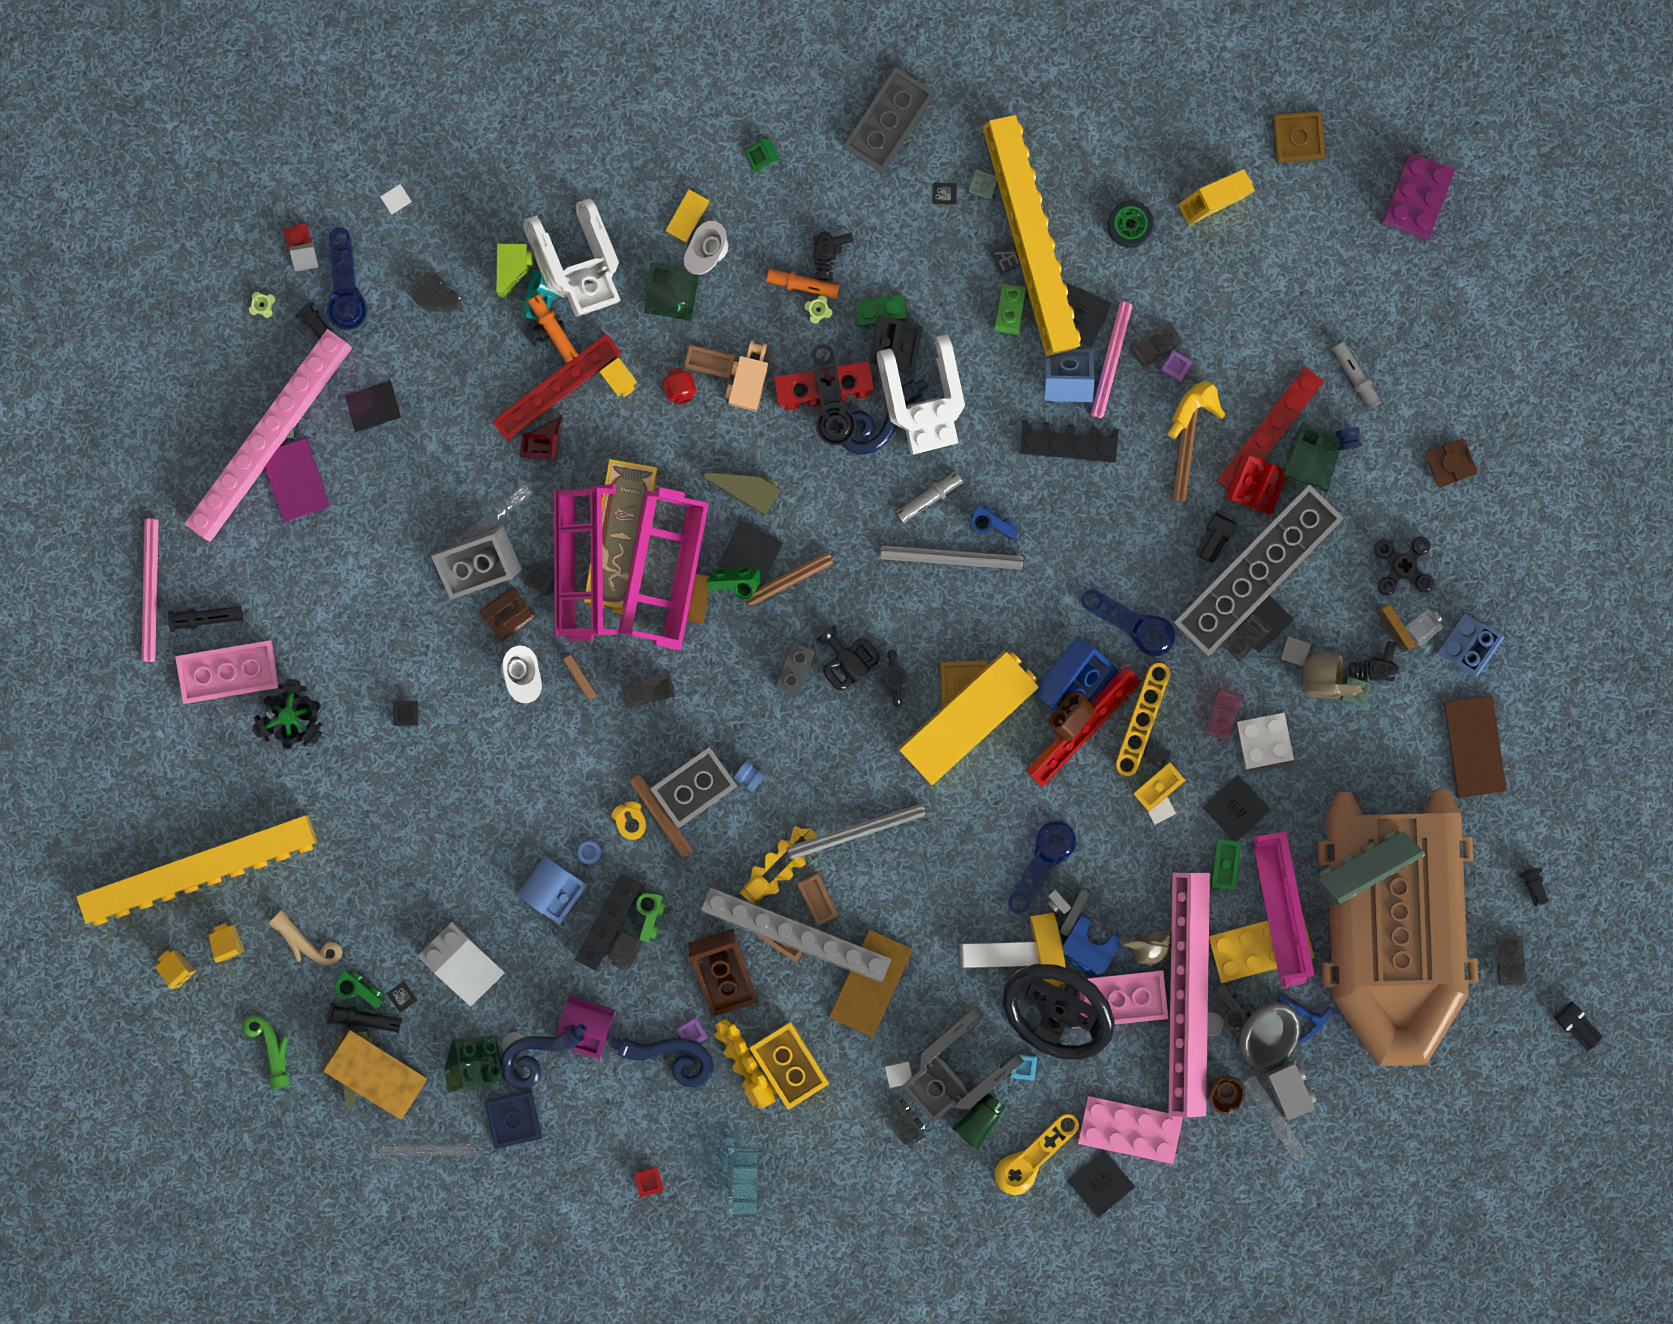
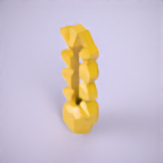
(758, 886)
(756, 1085)

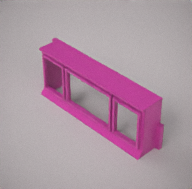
(565, 562)
(684, 572)
(1283, 909)

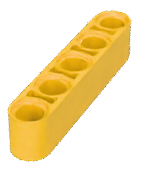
(1142, 707)

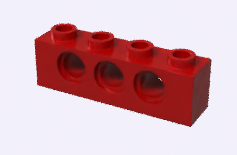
(785, 385)

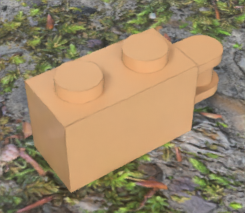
(748, 379)

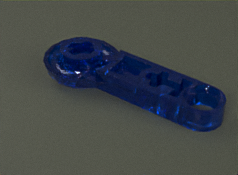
(344, 287)
(1136, 625)
(1045, 859)

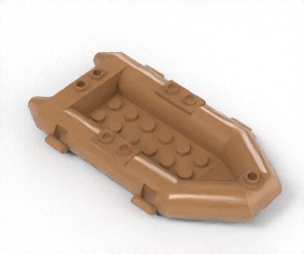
(1404, 938)

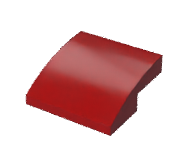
(1257, 484)

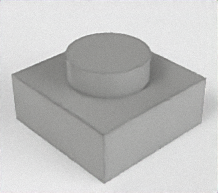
(1057, 903)

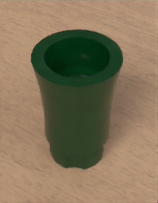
(979, 1121)

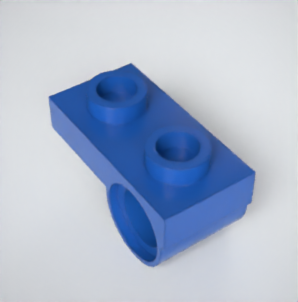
(1004, 527)

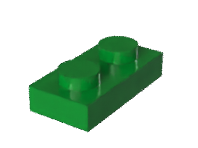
(888, 307)
(1226, 864)

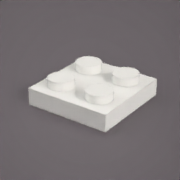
(1265, 740)

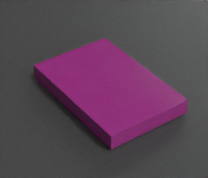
(296, 480)

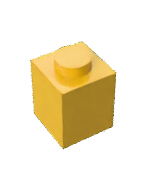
(619, 378)

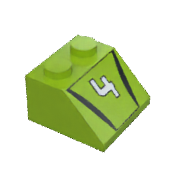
(512, 266)

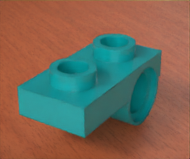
(536, 286)

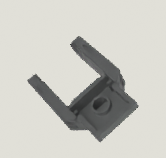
(939, 1088)

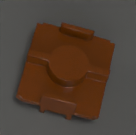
(1451, 463)
(507, 614)

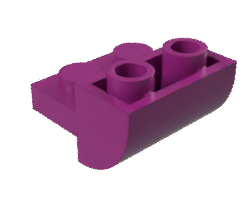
(595, 1018)

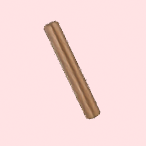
(1184, 460)
(790, 578)
(661, 816)

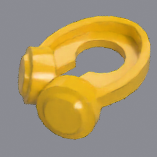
(619, 815)

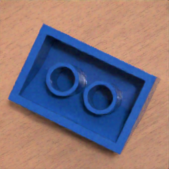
(1079, 670)

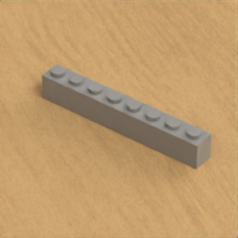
(796, 935)

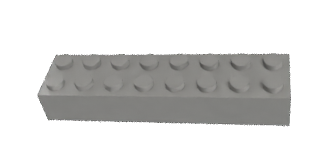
(1257, 571)

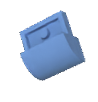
(1470, 645)
(552, 889)

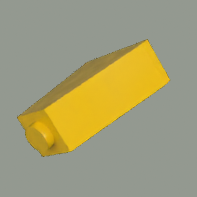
(1216, 196)

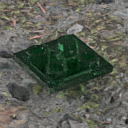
(670, 292)
(1311, 458)
(473, 1064)

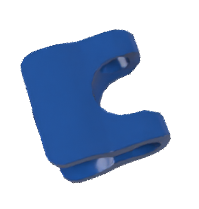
(1087, 956)

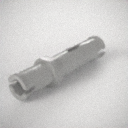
(1356, 375)
(930, 496)

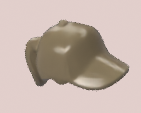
(1150, 948)

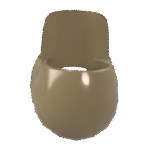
(1325, 677)

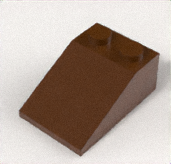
(722, 972)

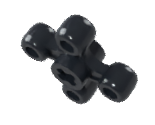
(1397, 573)

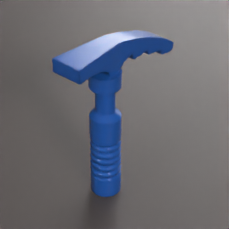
(1301, 1010)

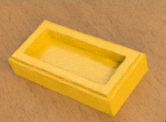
(687, 216)

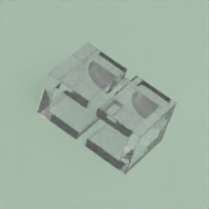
(1424, 626)

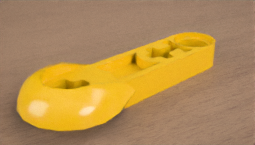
(1031, 1159)

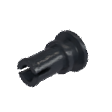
(313, 319)
(539, 333)
(1535, 885)

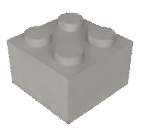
(1289, 1090)

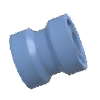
(749, 776)

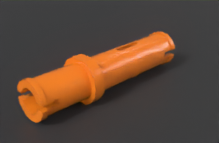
(802, 283)
(552, 327)

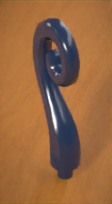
(911, 392)
(564, 1041)
(636, 1051)

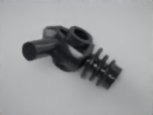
(825, 250)
(1378, 668)

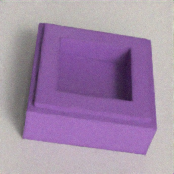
(1176, 366)
(692, 1030)

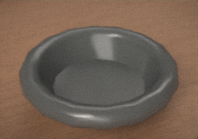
(1270, 1035)

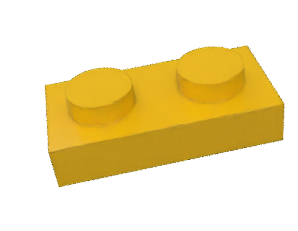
(1159, 787)

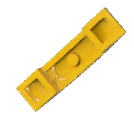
(1048, 942)

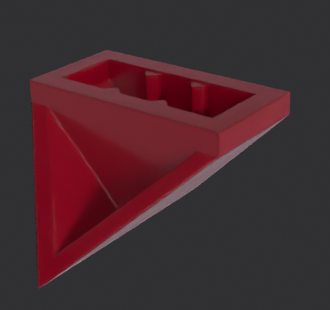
(542, 442)

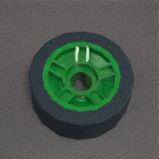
(1127, 236)

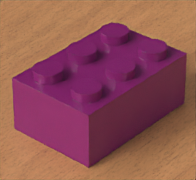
(1418, 196)

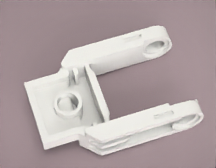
(585, 284)
(929, 422)

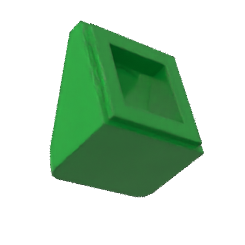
(761, 154)

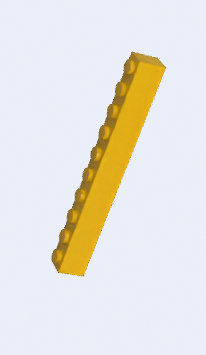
(1031, 235)
(197, 869)

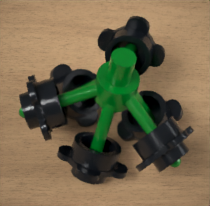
(277, 707)

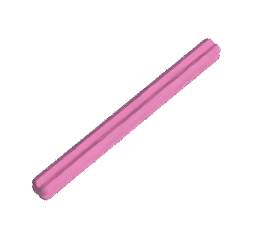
(149, 590)

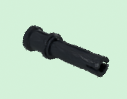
(190, 620)
(352, 1017)

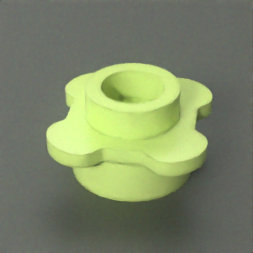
(257, 299)
(812, 306)

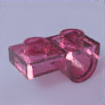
(1223, 714)

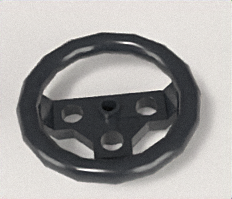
(1062, 1004)

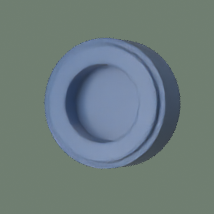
(589, 852)

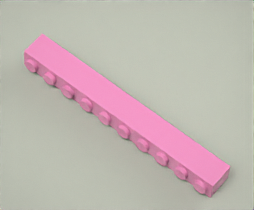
(268, 435)
(1189, 994)

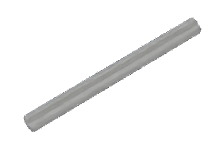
(951, 557)
(856, 831)

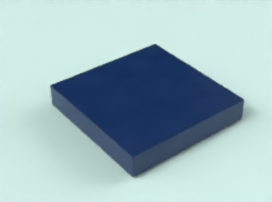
(513, 1119)

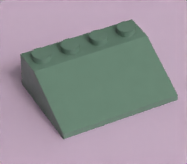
(1369, 867)

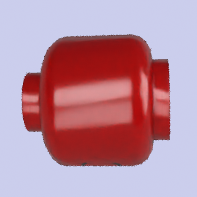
(679, 386)

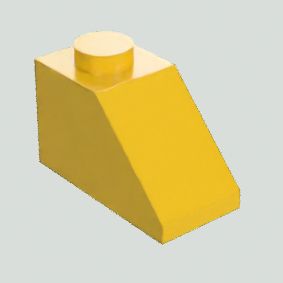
(225, 942)
(174, 968)

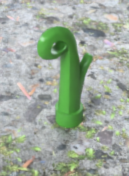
(275, 1052)

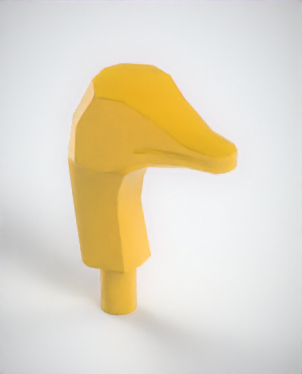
(1200, 395)

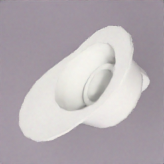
(706, 248)
(521, 674)

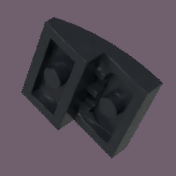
(899, 337)

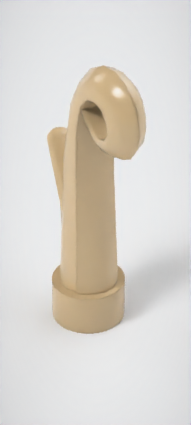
(298, 942)

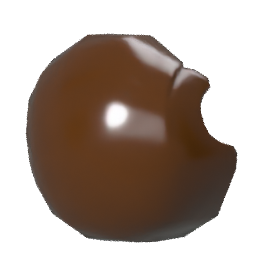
(1226, 1094)

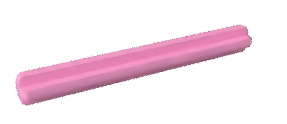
(1111, 359)

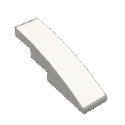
(998, 954)

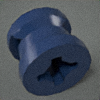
(1349, 438)

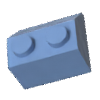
(1069, 376)

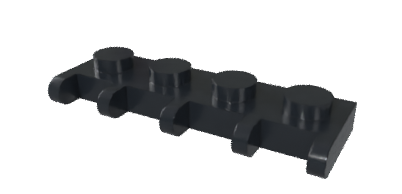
(1068, 444)

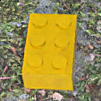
(789, 1065)

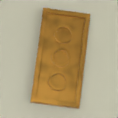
(865, 1000)
(374, 1074)

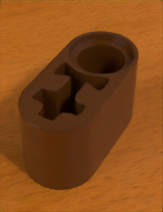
(1071, 715)

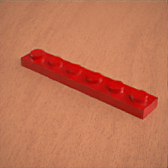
(556, 387)
(1275, 422)
(1105, 704)

